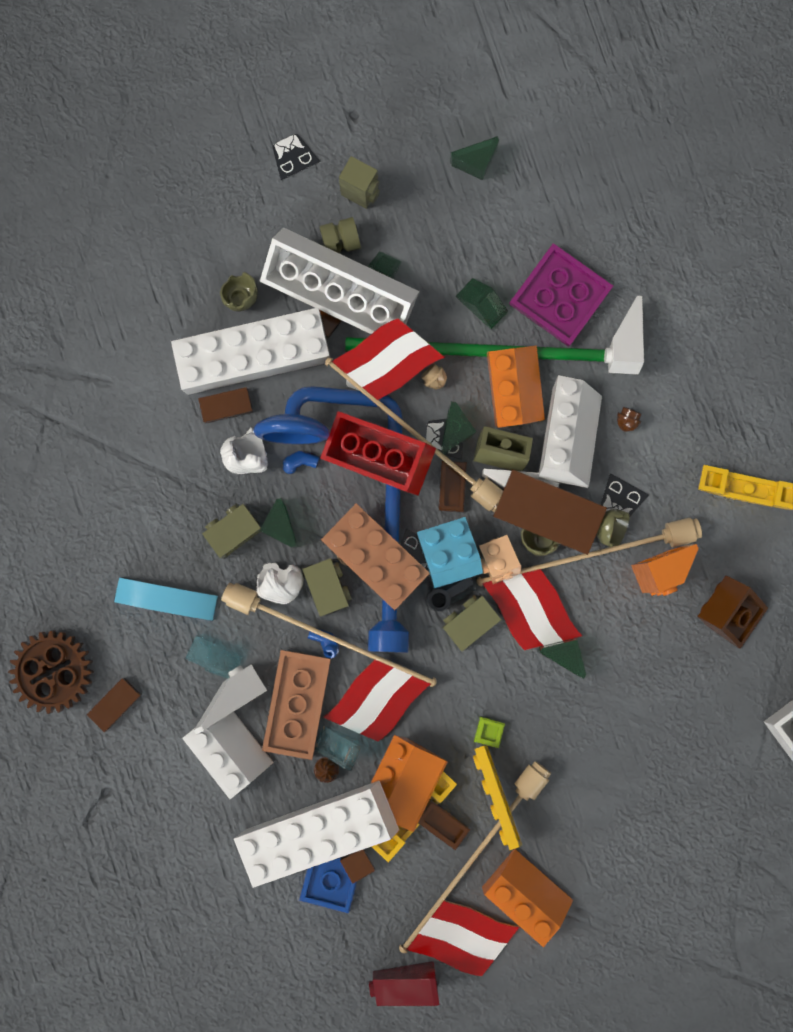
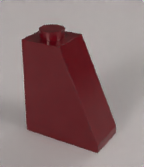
(405, 986)

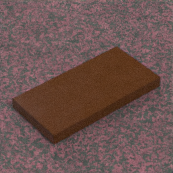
(549, 512)

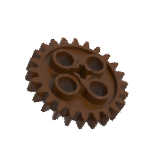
(41, 652)

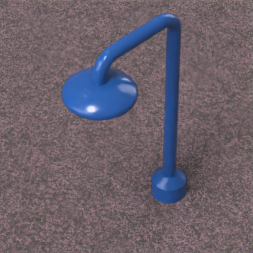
(294, 428)

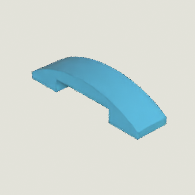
(166, 599)

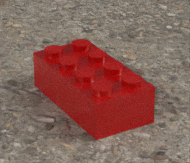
(378, 453)

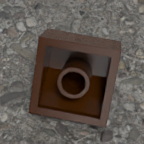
(733, 611)

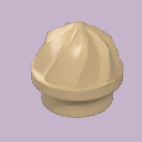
(434, 377)

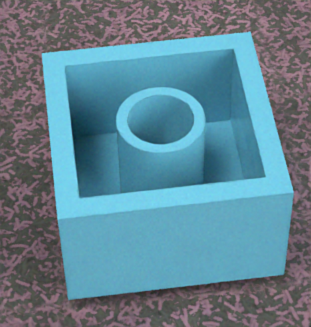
(450, 552)

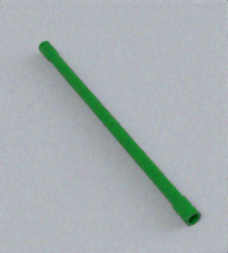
(481, 350)

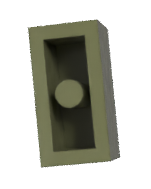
(359, 182)
(503, 449)
(232, 530)
(327, 587)
(470, 622)

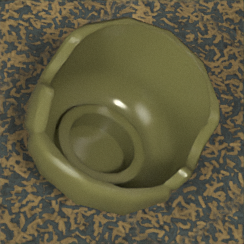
(239, 292)
(613, 527)
(537, 544)

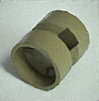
(340, 236)

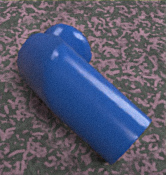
(298, 458)
(329, 647)

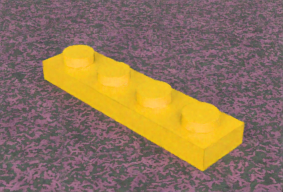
(500, 807)

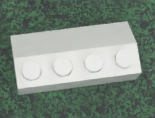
(570, 432)

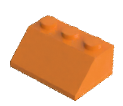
(515, 386)
(665, 571)
(408, 779)
(528, 897)

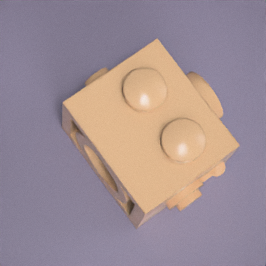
(499, 559)

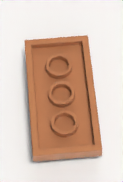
(375, 556)
(296, 704)

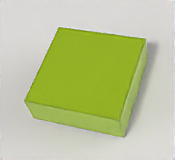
(489, 732)

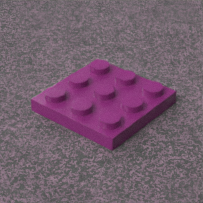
(561, 295)

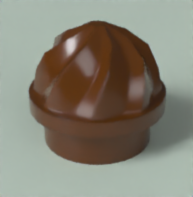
(628, 419)
(326, 770)

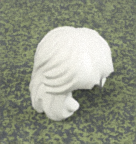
(244, 454)
(279, 584)

